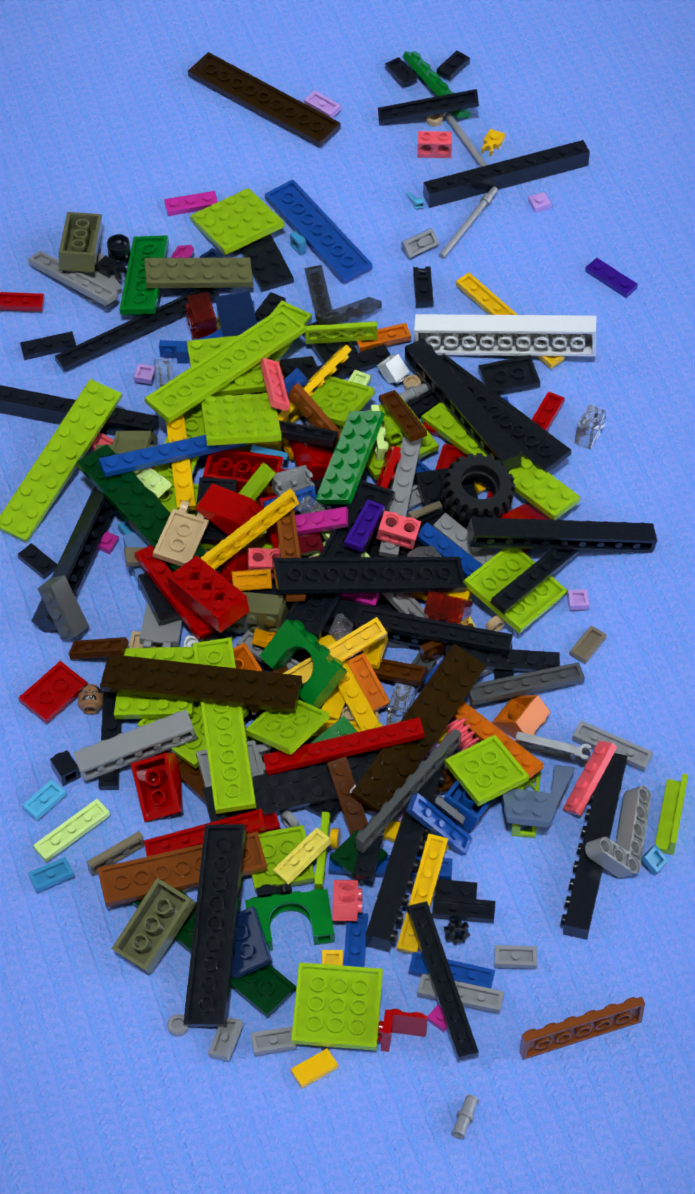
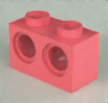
(434, 144)
(398, 534)
(262, 559)
(346, 900)

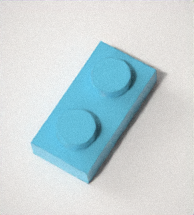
(44, 800)

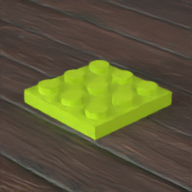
(340, 397)
(287, 730)
(486, 770)
(276, 847)

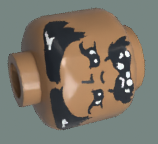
(90, 699)

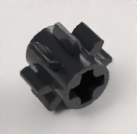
(459, 936)

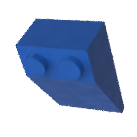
(460, 799)

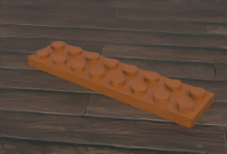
(178, 868)

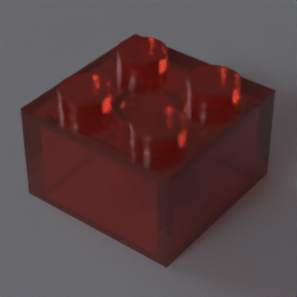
(201, 315)
(447, 607)

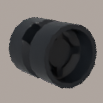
(119, 248)

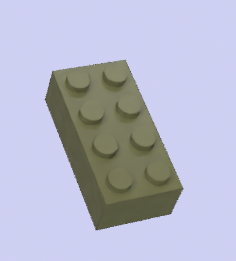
(80, 242)
(265, 613)
(154, 925)

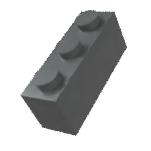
(63, 607)

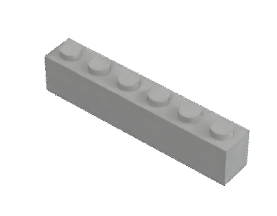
(135, 745)

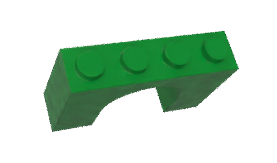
(326, 669)
(311, 904)

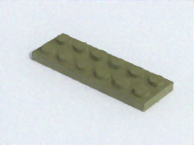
(198, 272)

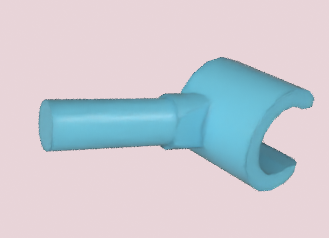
(417, 202)

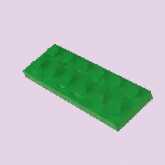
(135, 296)
(350, 457)

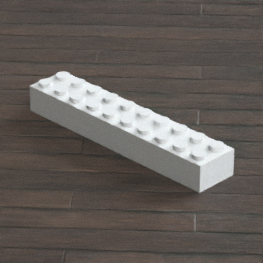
(508, 334)

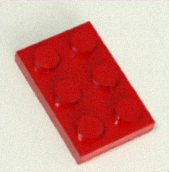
(52, 692)

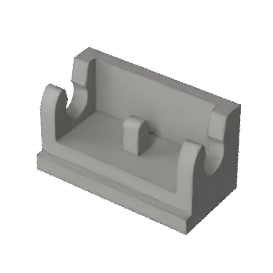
(291, 479)

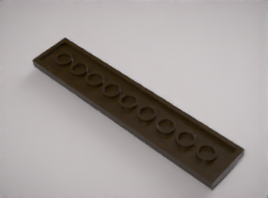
(264, 99)
(201, 683)
(435, 708)

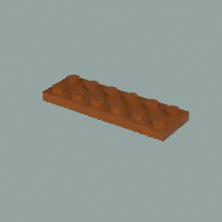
(581, 1028)

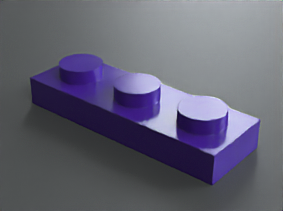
(611, 277)
(364, 525)

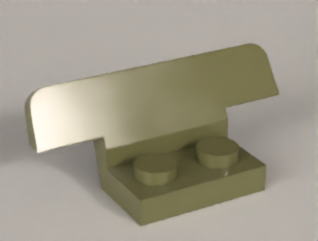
(132, 440)

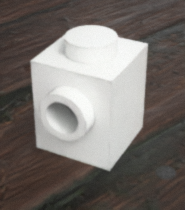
(393, 369)

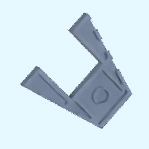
(537, 807)

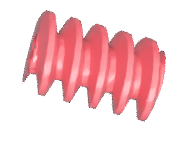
(466, 737)

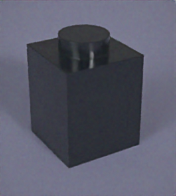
(65, 767)

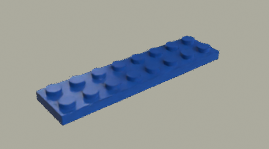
(319, 231)

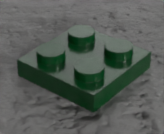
(346, 855)

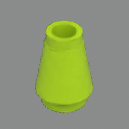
(393, 432)

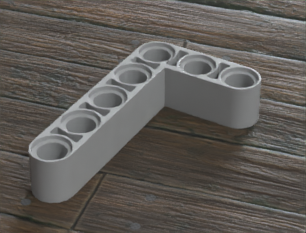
(625, 855)

